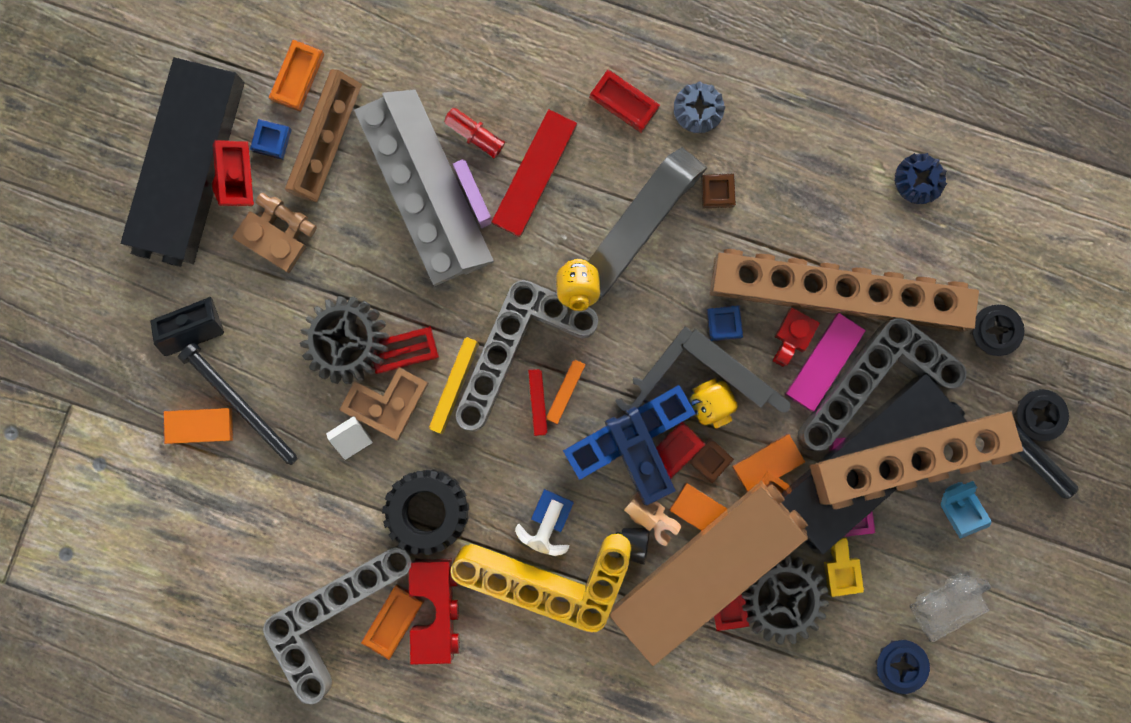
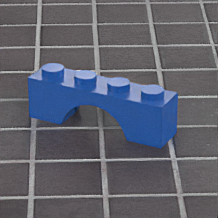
(600, 447)

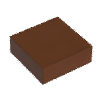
(718, 191)
(711, 460)

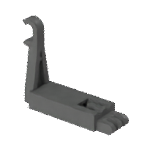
(718, 361)

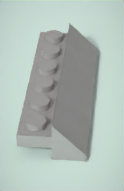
(423, 185)

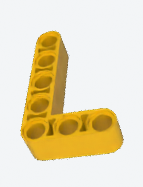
(548, 585)

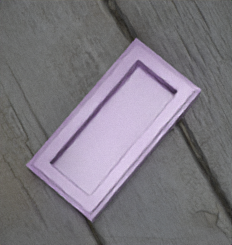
(472, 193)

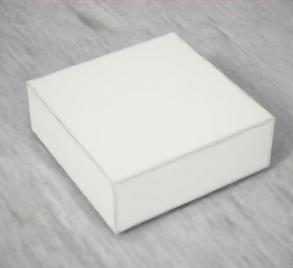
(349, 438)

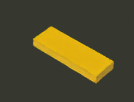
(454, 385)

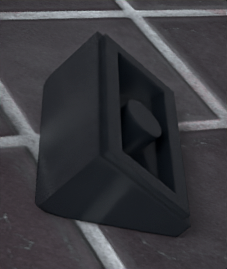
(185, 326)

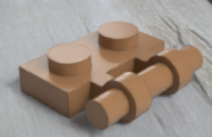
(269, 241)

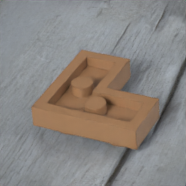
(387, 412)

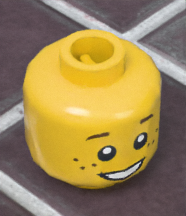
(578, 285)
(713, 403)

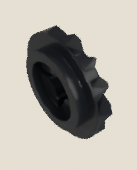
(1005, 318)
(1055, 410)

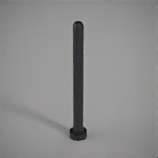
(191, 355)

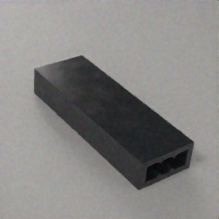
(179, 162)
(910, 412)

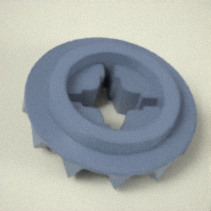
(688, 116)

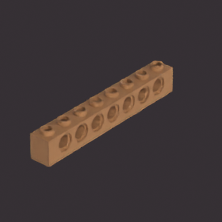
(959, 299)

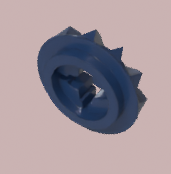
(906, 176)
(911, 679)

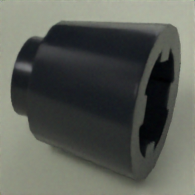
(639, 543)

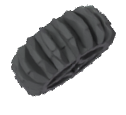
(343, 352)
(796, 591)

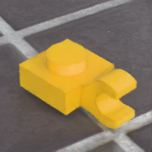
(843, 573)

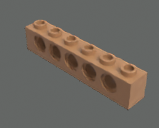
(996, 431)

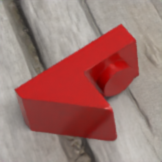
(232, 173)

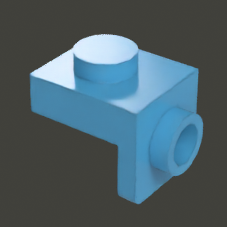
(964, 509)

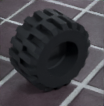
(398, 518)

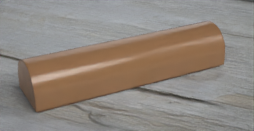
(323, 136)

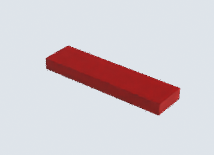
(534, 173)

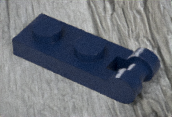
(640, 457)

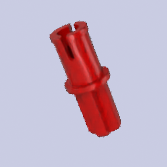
(474, 132)

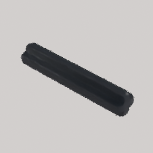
(1046, 467)

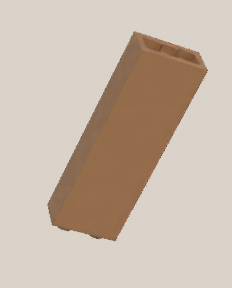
(709, 572)

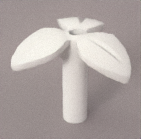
(541, 541)

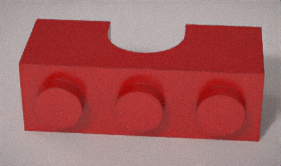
(435, 641)

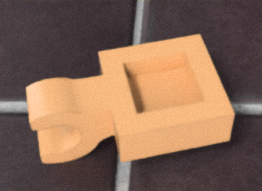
(652, 517)

